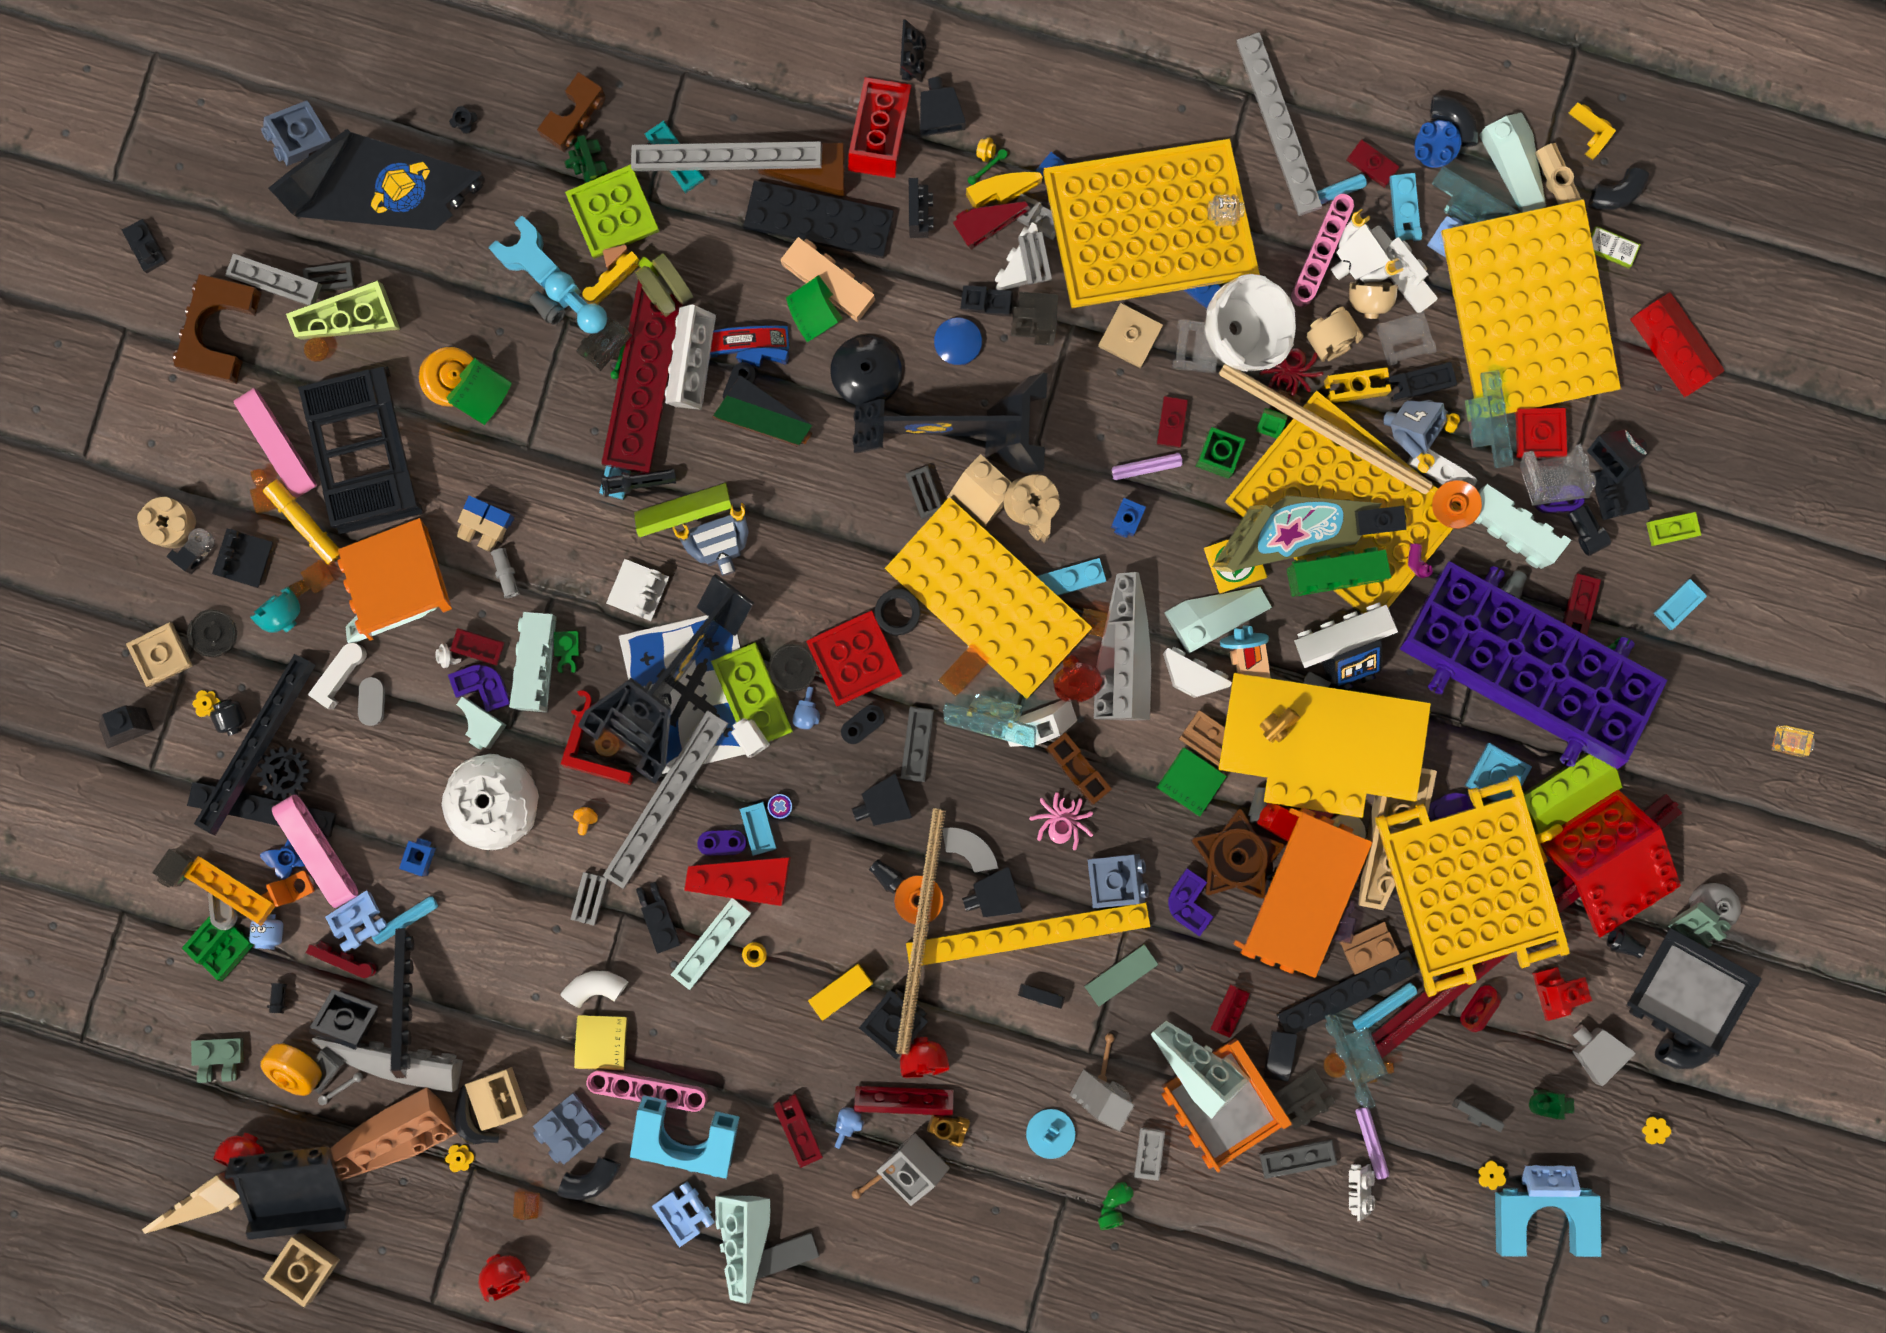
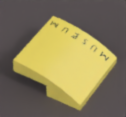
(600, 1042)

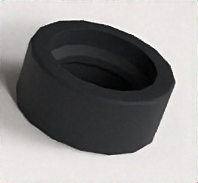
(879, 614)

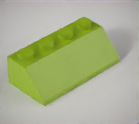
(1570, 792)

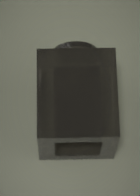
(173, 868)

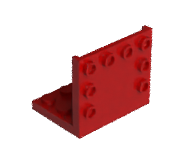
(1614, 860)

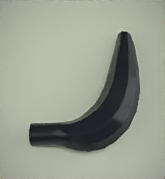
(464, 1124)

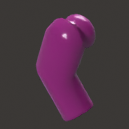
(1416, 564)

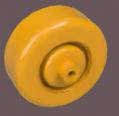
(441, 373)
(291, 1069)

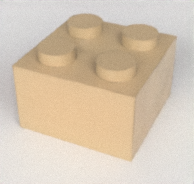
(301, 1269)

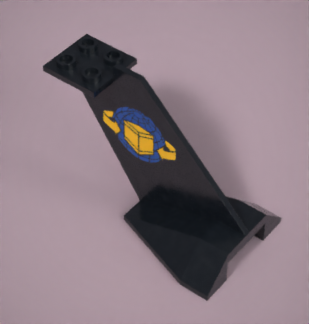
(375, 185)
(1004, 426)
(641, 715)

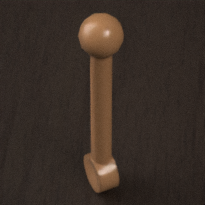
(1109, 1039)
(856, 1194)

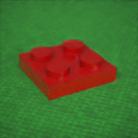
(1542, 432)

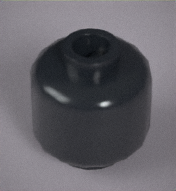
(228, 716)

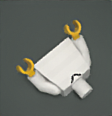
(1363, 254)

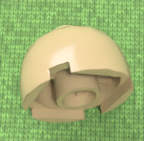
(1372, 298)

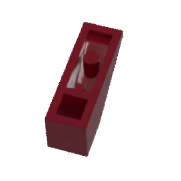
(983, 222)

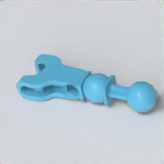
(559, 285)

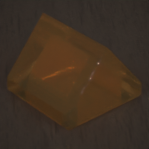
(526, 1205)

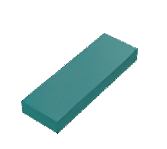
(663, 135)

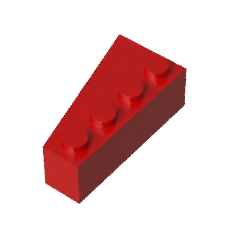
(744, 880)

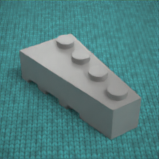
(1103, 1100)

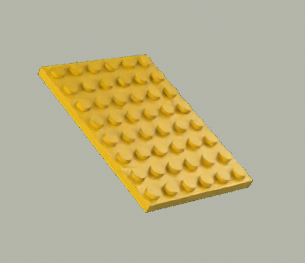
(1144, 223)
(1532, 306)
(1316, 467)

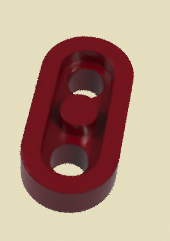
(1480, 1008)

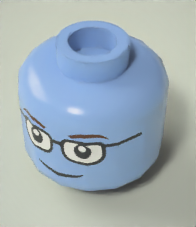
(268, 934)

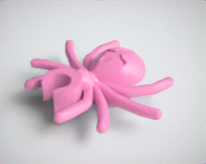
(1062, 821)

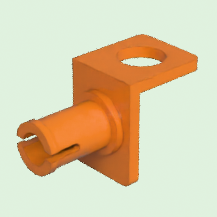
(284, 892)

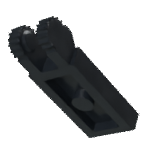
(658, 920)

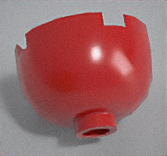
(923, 1059)
(237, 1146)
(501, 1276)

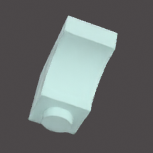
(482, 726)

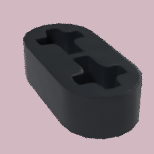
(1040, 995)

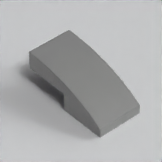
(1038, 215)

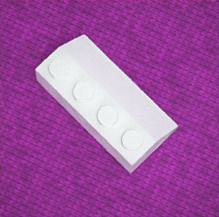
(690, 357)
(1345, 635)

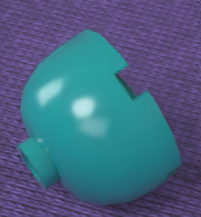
(278, 612)

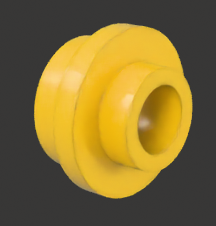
(986, 149)
(754, 962)

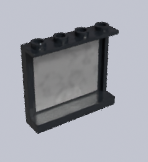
(1693, 993)

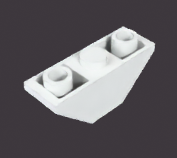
(1015, 273)
(1193, 676)
(1049, 721)

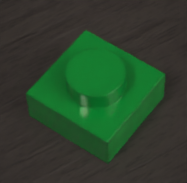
(1271, 423)

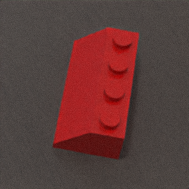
(1677, 344)

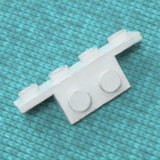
(1411, 279)

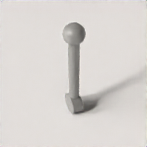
(324, 1099)

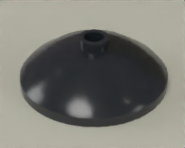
(871, 385)

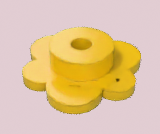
(201, 698)
(1662, 1130)
(466, 1158)
(1497, 1178)

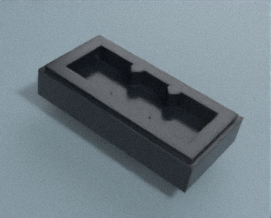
(1380, 520)

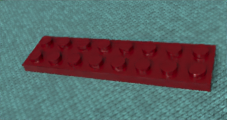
(641, 386)

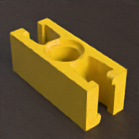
(1361, 376)
(840, 992)

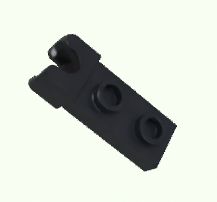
(1422, 381)

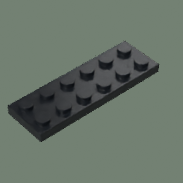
(819, 219)

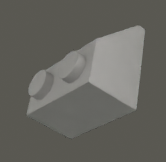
(915, 1169)

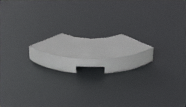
(970, 847)

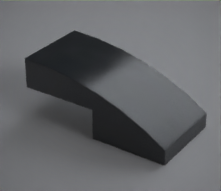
(986, 301)
(1280, 1055)

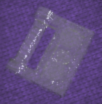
(1403, 331)
(1203, 357)

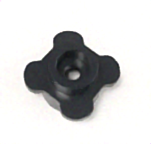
(457, 116)

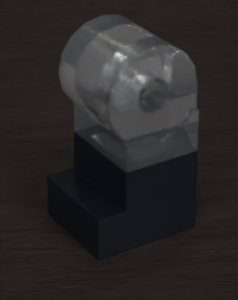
(194, 551)

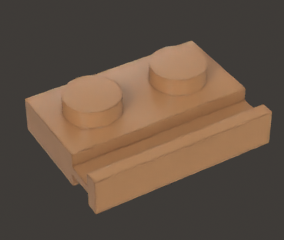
(1204, 737)
(1370, 948)

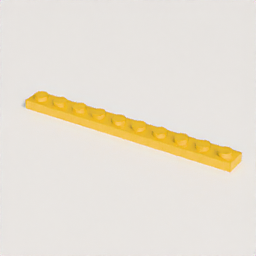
(1033, 933)

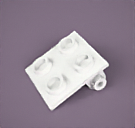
(637, 590)
(1364, 1202)

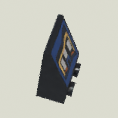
(1354, 665)

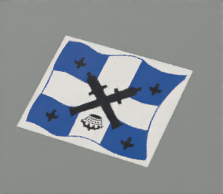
(699, 690)

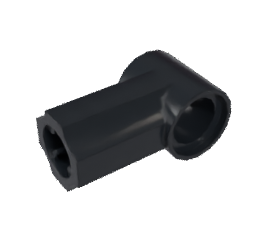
(1591, 535)

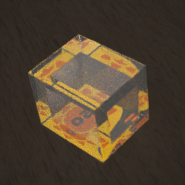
(1793, 741)

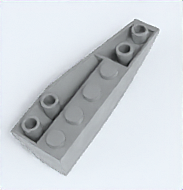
(1125, 655)
(425, 1069)

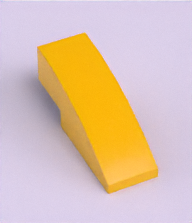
(1002, 188)

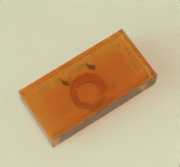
(963, 670)

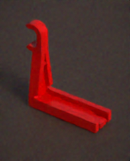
(572, 749)

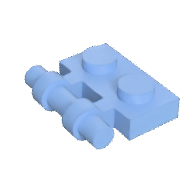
(351, 916)
(677, 1219)

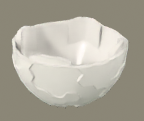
(1262, 321)
(510, 807)

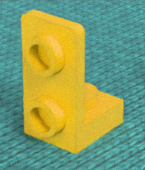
(1601, 127)

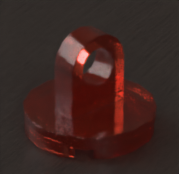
(1077, 680)

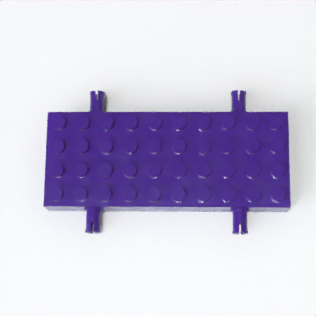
(1533, 665)

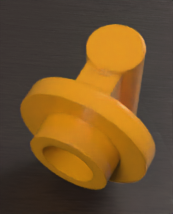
(585, 817)

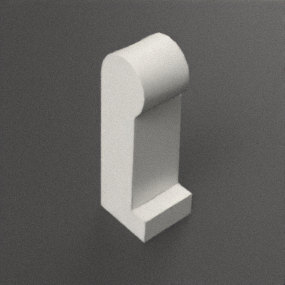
(1443, 470)
(337, 673)

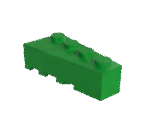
(1338, 572)

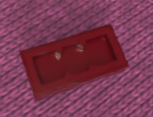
(1372, 163)
(1172, 422)
(476, 646)
(1230, 1011)

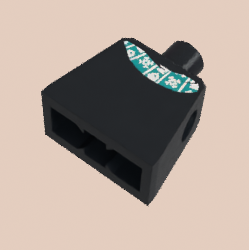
(1618, 453)

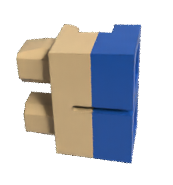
(485, 519)

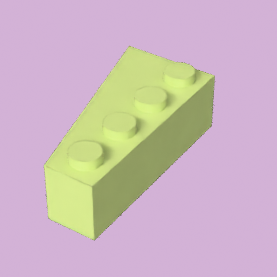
(349, 313)

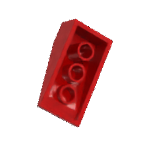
(879, 127)

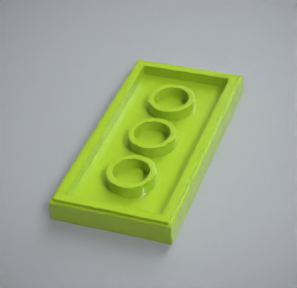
(682, 510)
(752, 691)

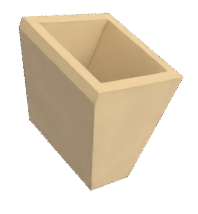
(981, 491)

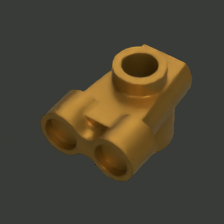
(1276, 727)
(953, 1130)

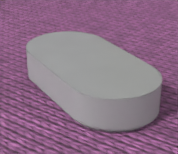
(371, 701)
(221, 914)

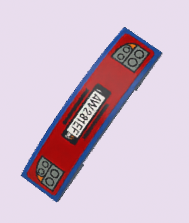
(746, 338)

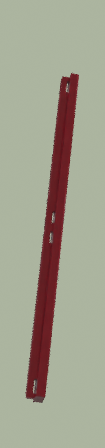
(1424, 1008)

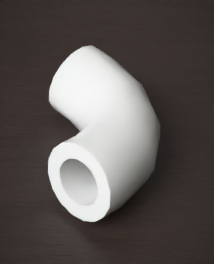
(593, 984)

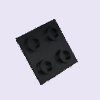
(912, 52)
(1620, 498)
(242, 558)

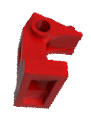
(1559, 996)

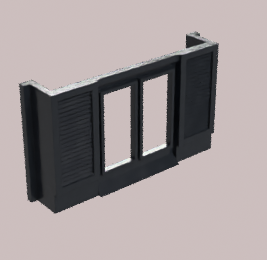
(371, 497)

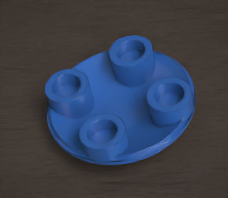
(1437, 143)
(958, 341)

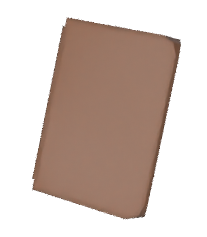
(612, 254)

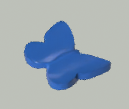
(282, 860)

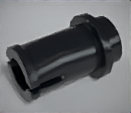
(277, 998)

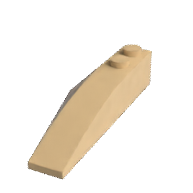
(1376, 876)

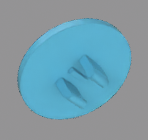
(1244, 639)
(1050, 1133)

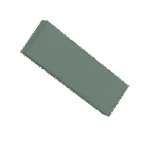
(1121, 975)

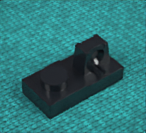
(144, 245)

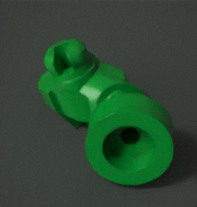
(1117, 1195)

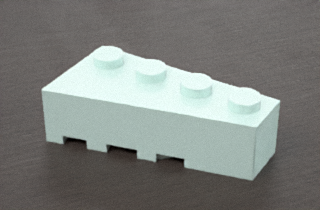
(1519, 530)
(533, 662)

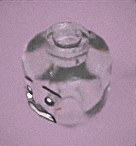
(1225, 210)

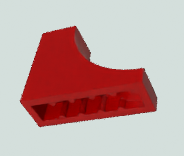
(1281, 822)

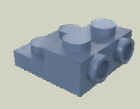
(294, 132)
(1117, 881)
(567, 1129)

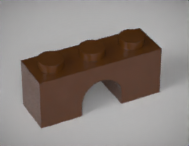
(563, 130)
(1078, 769)

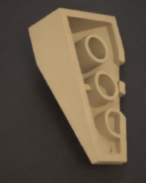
(207, 1199)

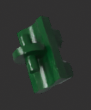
(582, 162)
(1550, 1104)

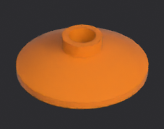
(1458, 492)
(905, 899)

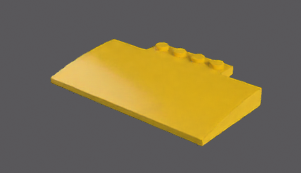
(1336, 749)

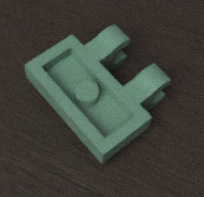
(1700, 924)
(217, 1051)

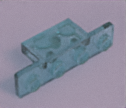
(1468, 201)
(1489, 421)
(993, 719)
(1360, 1057)

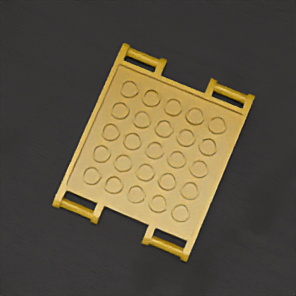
(1473, 886)

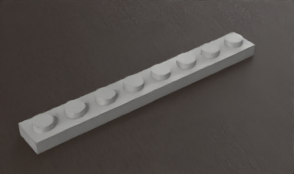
(1279, 124)
(726, 156)
(665, 799)

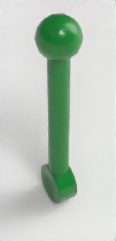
(1002, 154)
(615, 373)

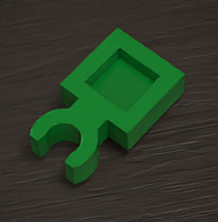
(566, 646)

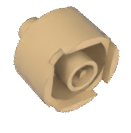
(1334, 335)
(1044, 504)
(154, 517)

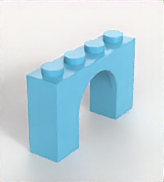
(655, 1145)
(1515, 1209)

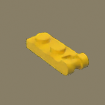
(611, 279)

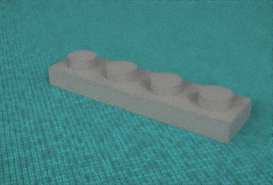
(273, 280)

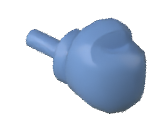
(805, 713)
(847, 1123)

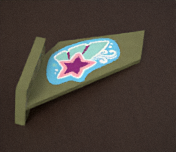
(1290, 530)

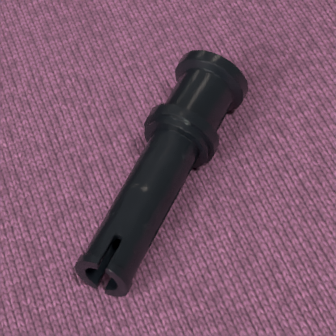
(627, 482)

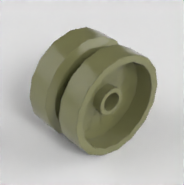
(660, 287)

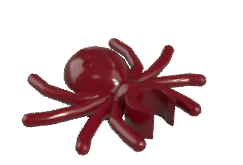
(1292, 369)

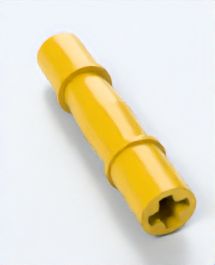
(302, 521)

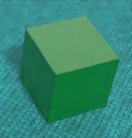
(1220, 452)

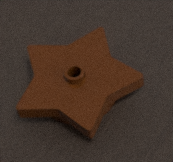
(1255, 855)

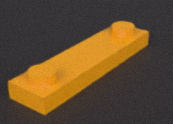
(229, 890)

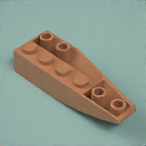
(394, 1135)

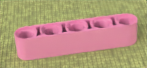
(1327, 240)
(275, 443)
(315, 851)
(635, 1089)

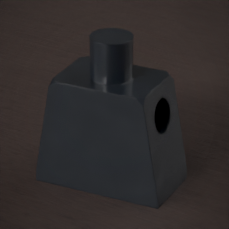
(940, 110)
(883, 803)
(994, 895)

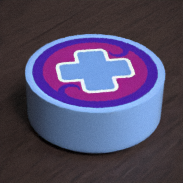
(780, 806)

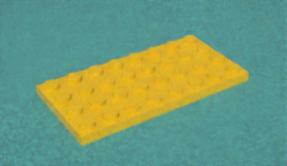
(988, 597)

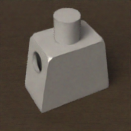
(1600, 1053)

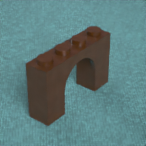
(209, 297)

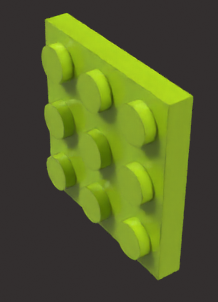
(612, 211)

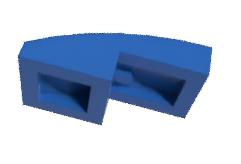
(756, 356)

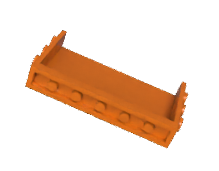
(1307, 895)

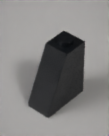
(124, 725)

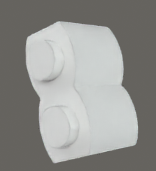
(749, 737)

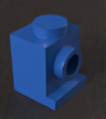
(1131, 508)
(411, 863)

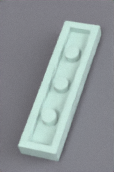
(711, 943)

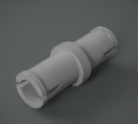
(505, 573)

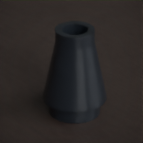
(887, 876)
(1624, 943)

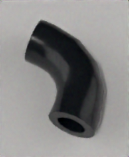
(1455, 112)
(1621, 194)
(1680, 1055)
(590, 1184)

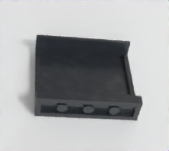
(290, 1192)

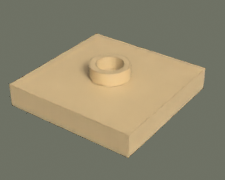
(1130, 335)
(159, 654)

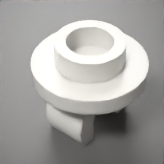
(443, 656)

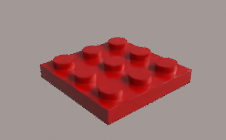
(854, 658)

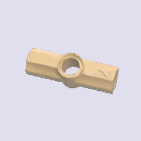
(1552, 166)

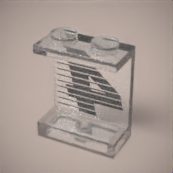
(1557, 478)

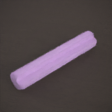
(1147, 466)
(1372, 1143)

